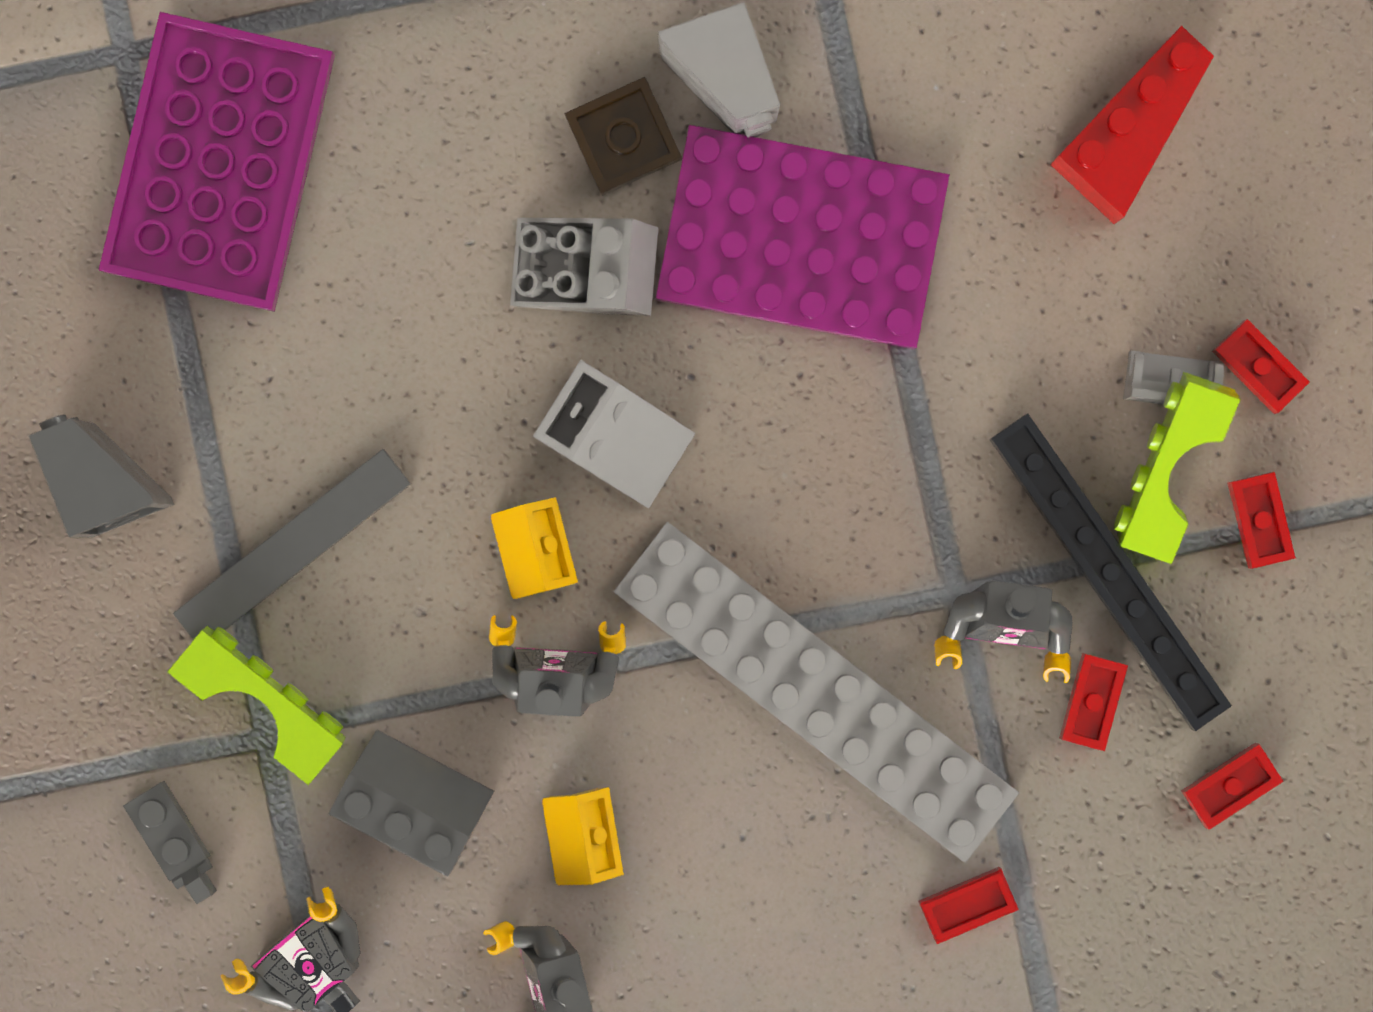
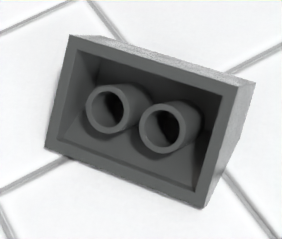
(411, 802)

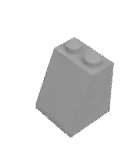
(724, 68)

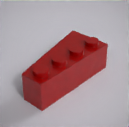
(1128, 134)

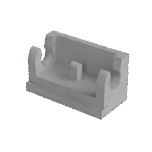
(1152, 374)

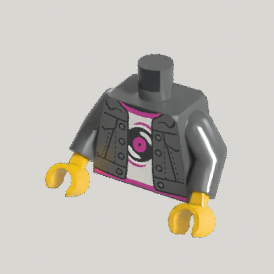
(1013, 617)
(554, 679)
(306, 963)
(549, 965)

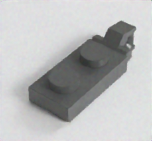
(172, 840)

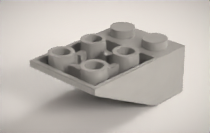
(584, 265)
(614, 434)

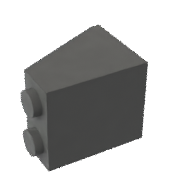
(93, 478)

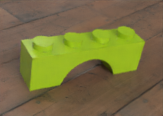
(1195, 415)
(216, 666)

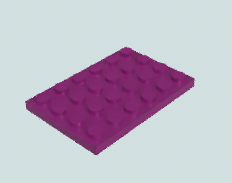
(217, 161)
(802, 237)

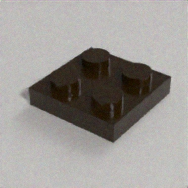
(623, 136)

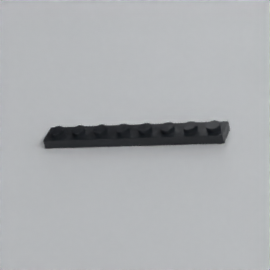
(1110, 572)

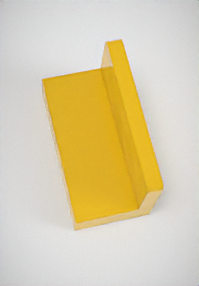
(534, 548)
(582, 837)

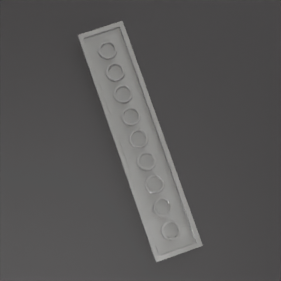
(816, 692)

